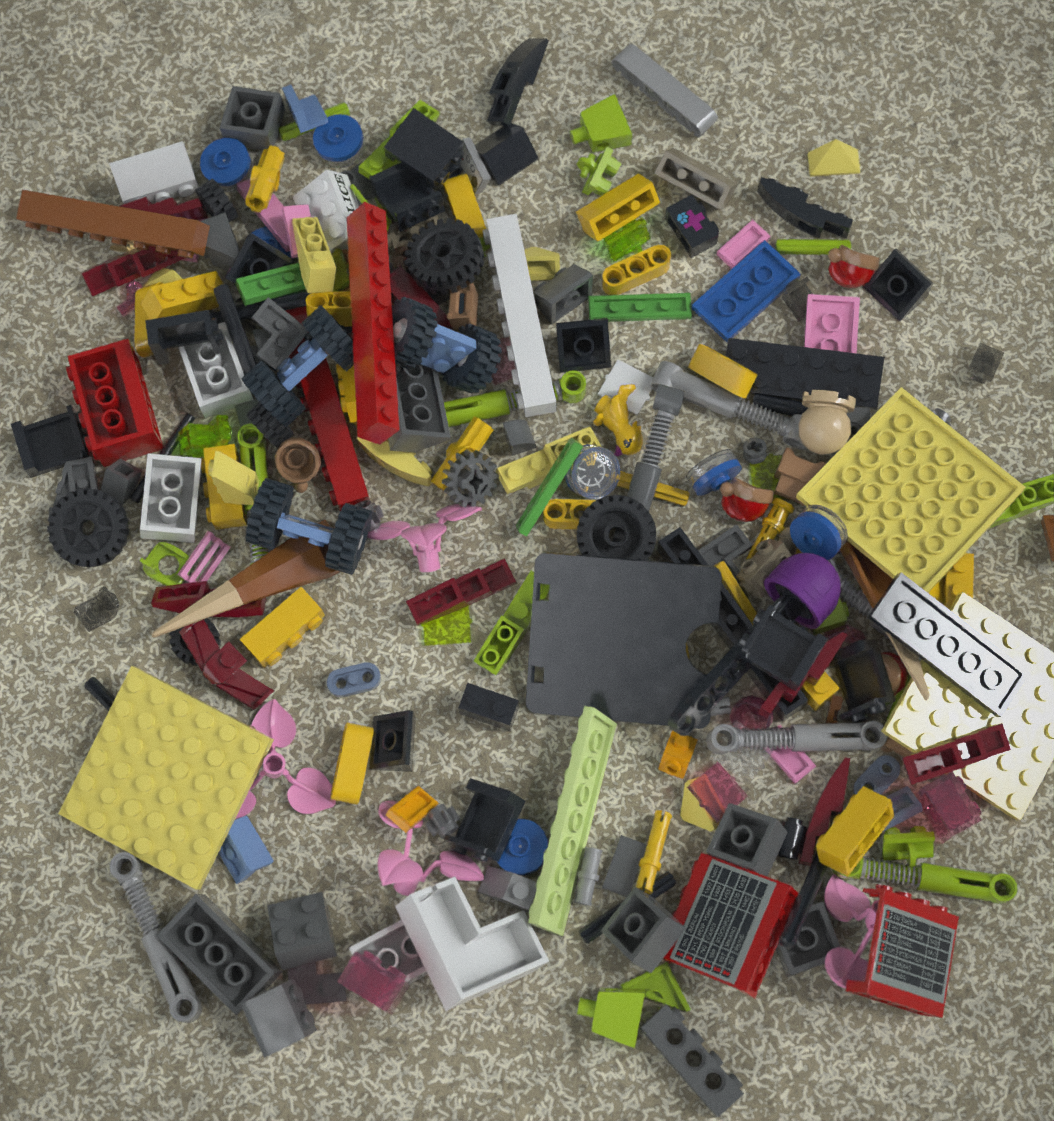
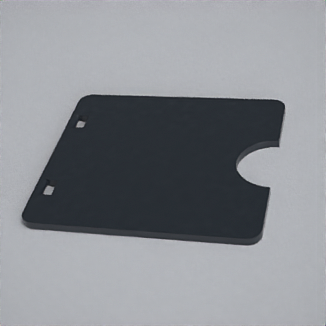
(617, 635)

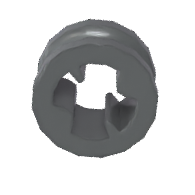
(750, 455)

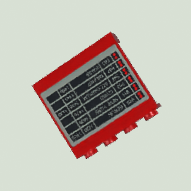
(730, 923)
(908, 953)

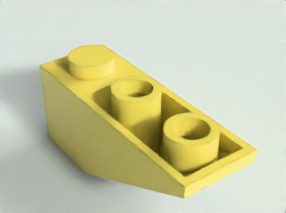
(314, 255)
(233, 480)

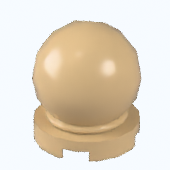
(825, 423)

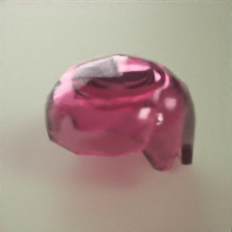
(747, 711)

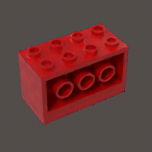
(114, 403)

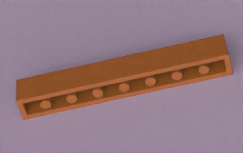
(113, 223)

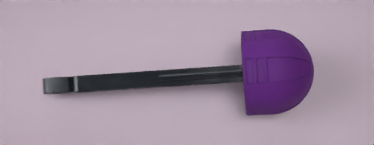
(802, 590)

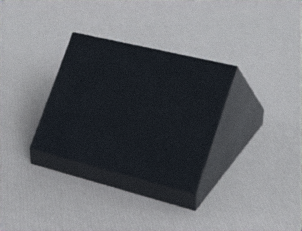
(506, 152)
(256, 257)
(899, 285)
(583, 345)
(393, 742)

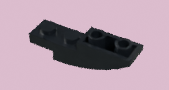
(515, 73)
(792, 206)

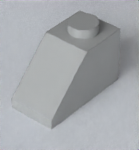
(508, 888)

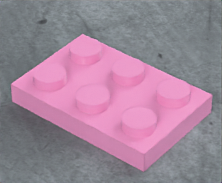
(832, 322)

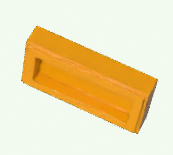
(411, 809)

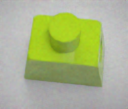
(603, 126)
(615, 1013)

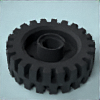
(444, 256)
(611, 513)
(68, 521)

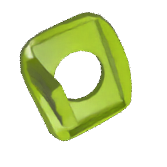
(151, 563)

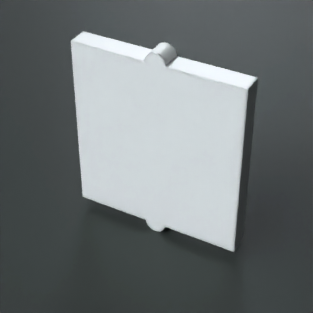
(625, 374)

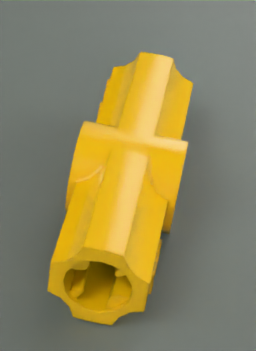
(265, 179)
(471, 439)

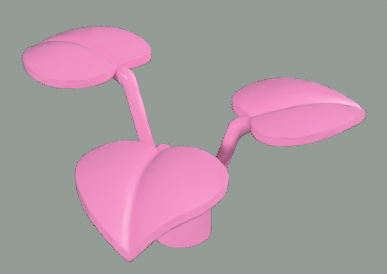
(424, 535)
(311, 788)
(406, 873)
(844, 904)

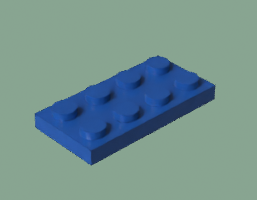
(745, 291)

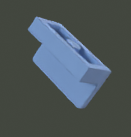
(306, 111)
(244, 850)

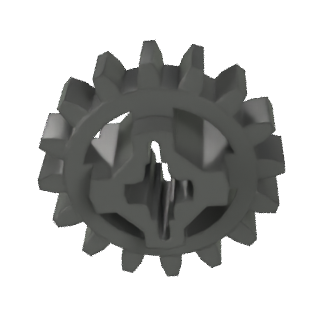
(469, 477)

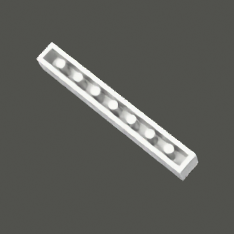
(521, 316)

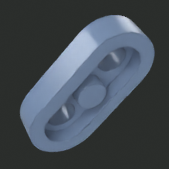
(354, 679)
(876, 777)

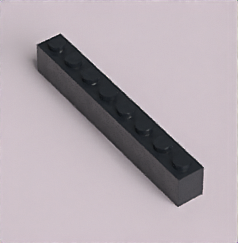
(732, 621)

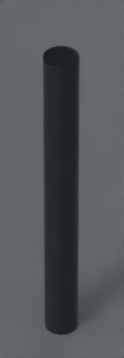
(168, 449)

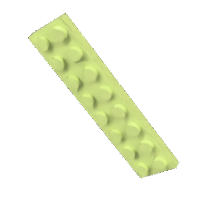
(572, 822)

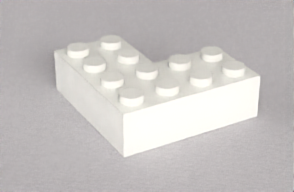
(461, 955)

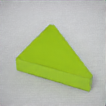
(660, 987)

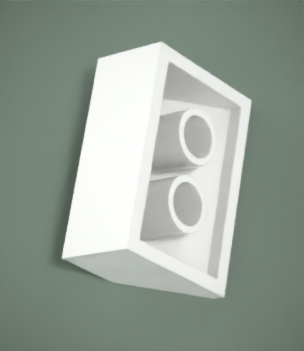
(155, 174)

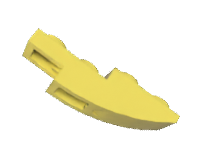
(397, 462)
(533, 468)

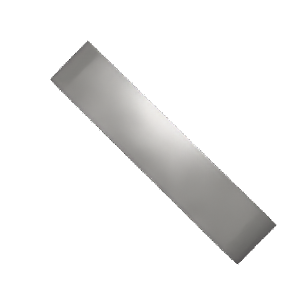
(665, 89)

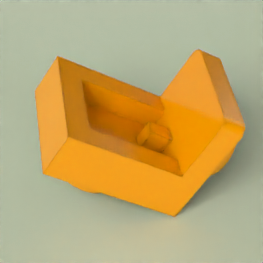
(677, 755)

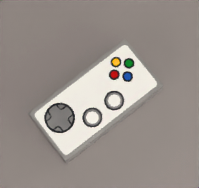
(474, 167)

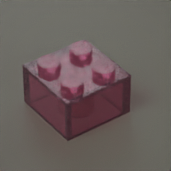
(948, 806)
(373, 982)

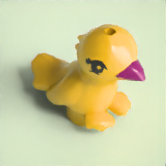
(615, 416)

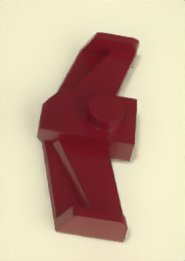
(223, 666)

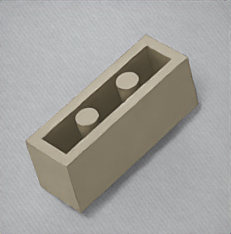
(696, 178)

